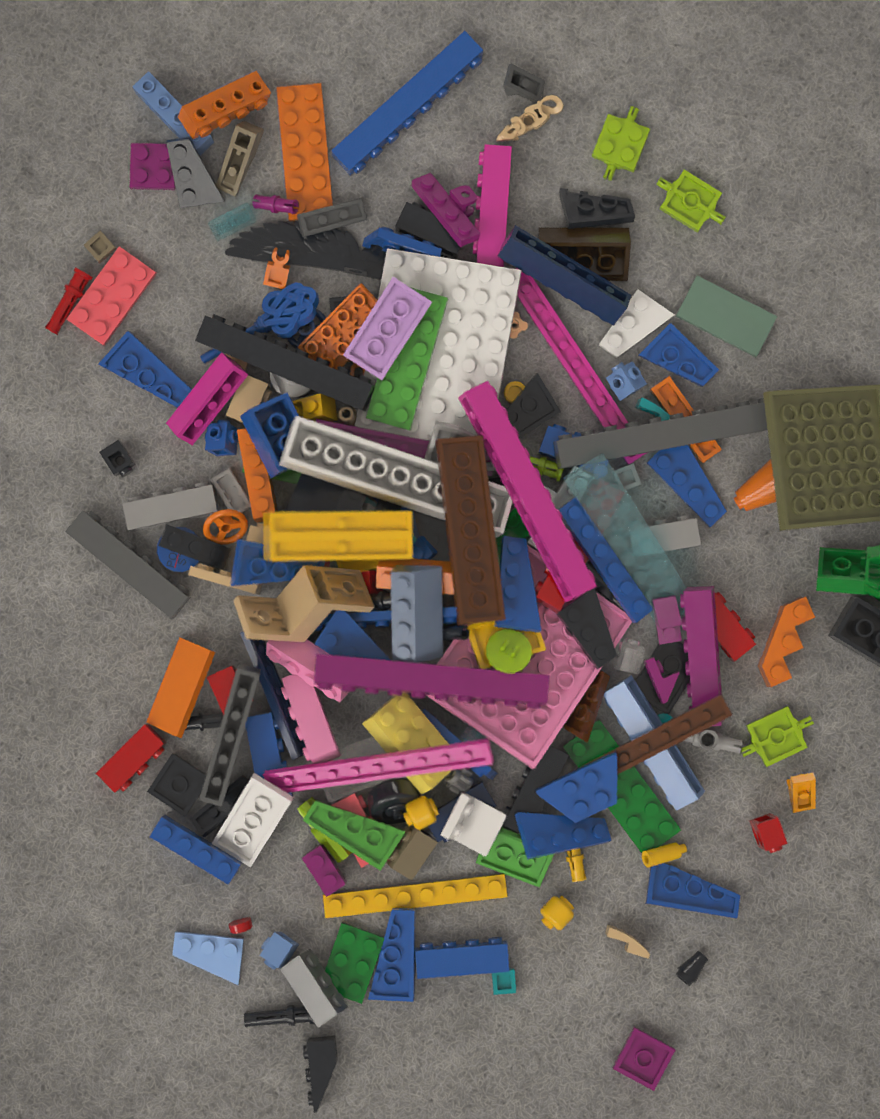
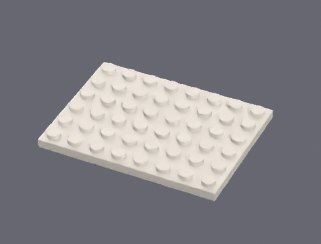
(470, 339)

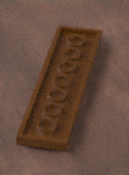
(470, 530)

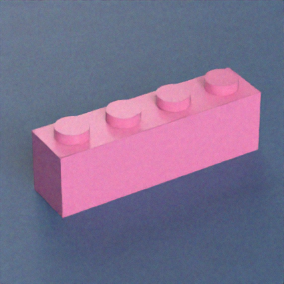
(300, 660)
(311, 719)

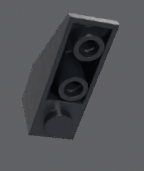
(322, 1060)

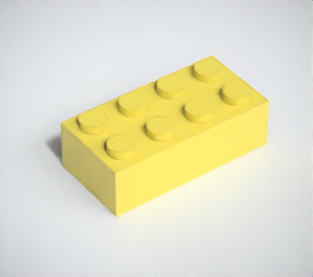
(403, 727)

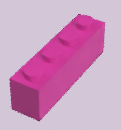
(207, 399)

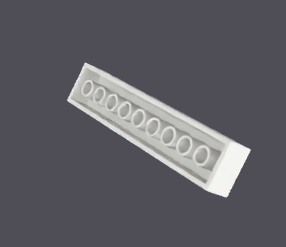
(376, 470)

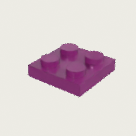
(150, 167)
(643, 1058)

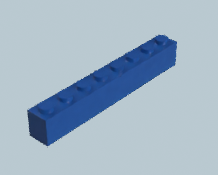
(407, 103)

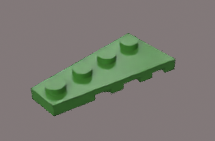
(360, 835)

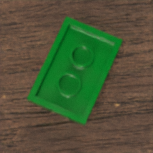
(353, 961)

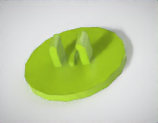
(508, 651)

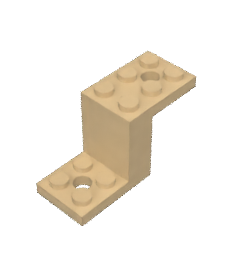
(205, 572)
(303, 604)

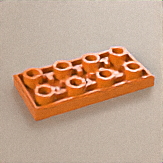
(339, 328)
(180, 687)

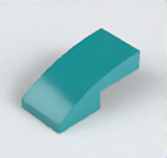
(650, 407)

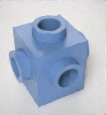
(625, 380)

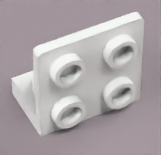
(474, 824)

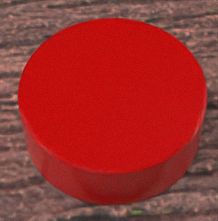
(240, 925)

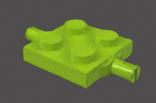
(621, 143)
(690, 201)
(776, 736)

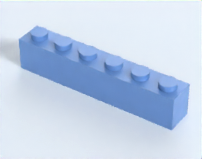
(668, 766)

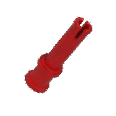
(72, 293)

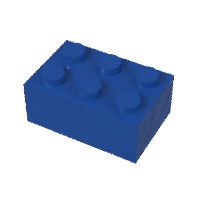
(269, 428)

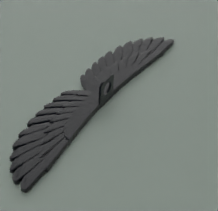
(319, 250)

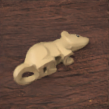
(533, 118)

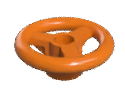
(225, 523)

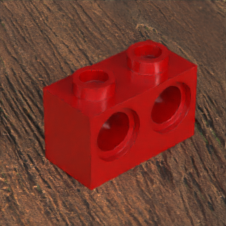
(768, 832)

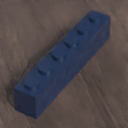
(564, 275)

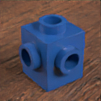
(221, 438)

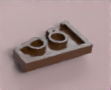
(585, 713)

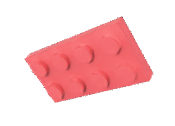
(111, 296)

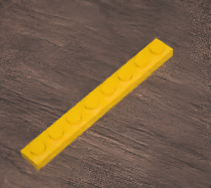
(415, 895)

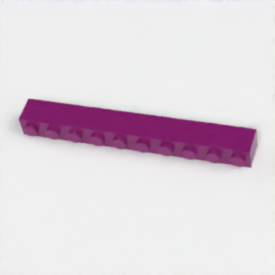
(430, 679)

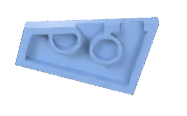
(211, 953)

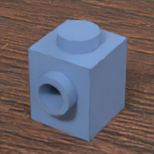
(278, 950)

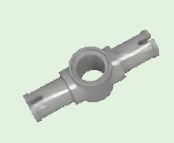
(718, 742)

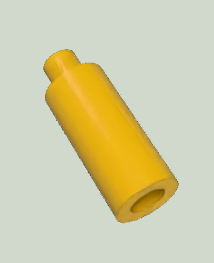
(663, 854)

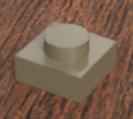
(100, 246)

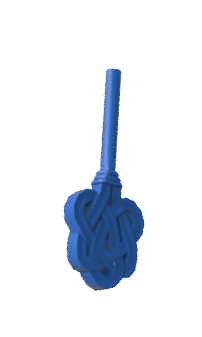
(283, 313)

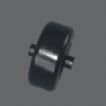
(389, 800)

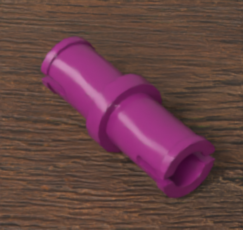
(275, 204)

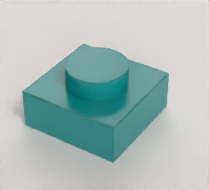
(504, 982)

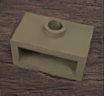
(411, 851)

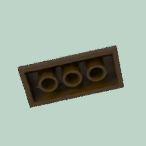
(598, 249)

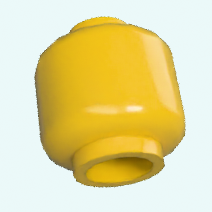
(421, 812)
(557, 912)

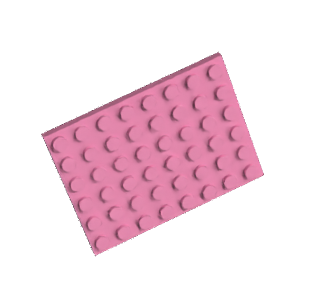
(524, 730)

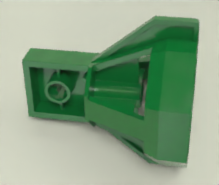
(849, 571)

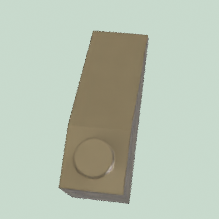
(239, 157)

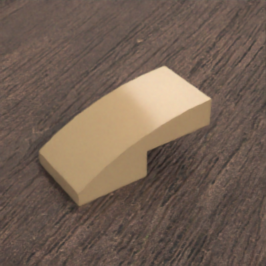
(632, 945)

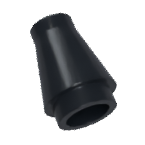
(691, 969)

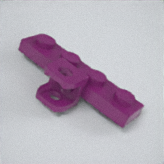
(450, 209)

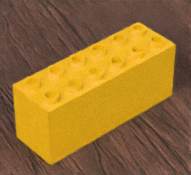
(337, 535)

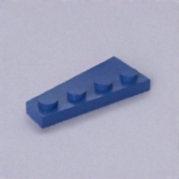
(517, 587)
(684, 891)
(396, 965)

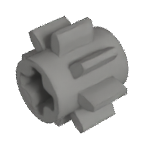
(459, 780)

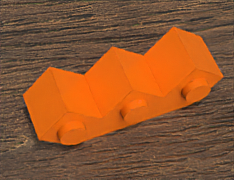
(783, 641)

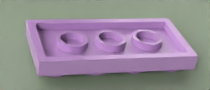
(387, 328)

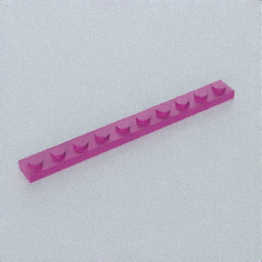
(570, 356)
(381, 766)

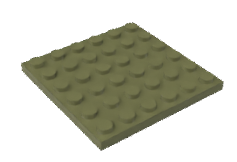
(825, 455)

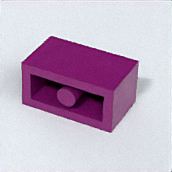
(324, 869)

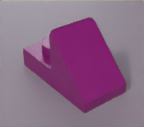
(667, 619)
(662, 685)

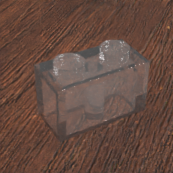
(628, 656)

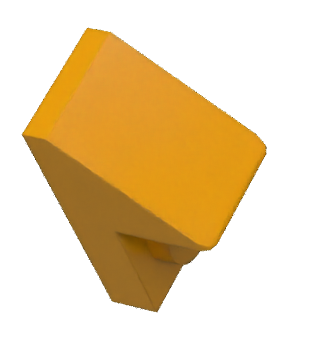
(802, 792)

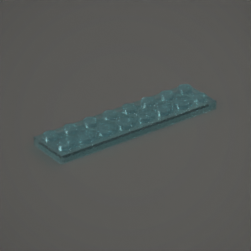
(625, 530)

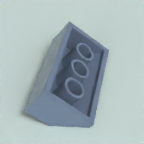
(417, 613)

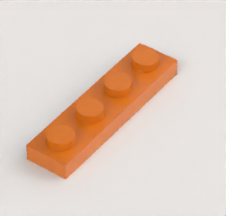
(674, 403)

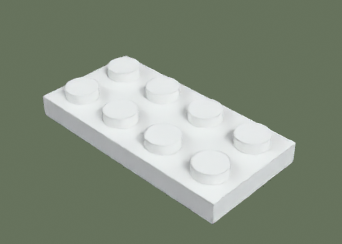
(252, 820)

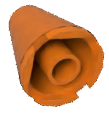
(757, 490)

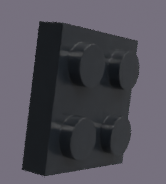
(178, 784)

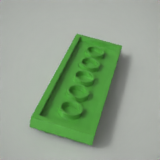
(399, 393)

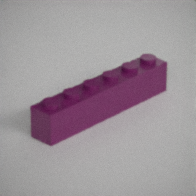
(701, 644)

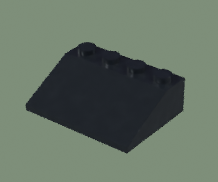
(323, 496)

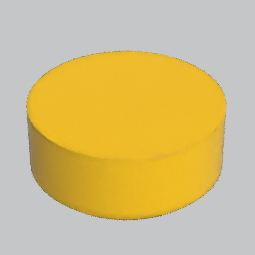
(512, 390)

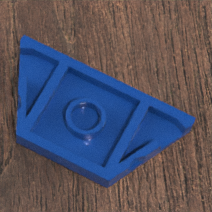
(584, 790)

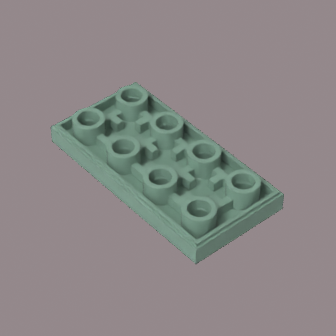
(726, 316)

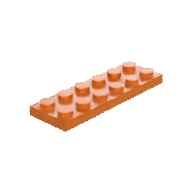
(304, 147)

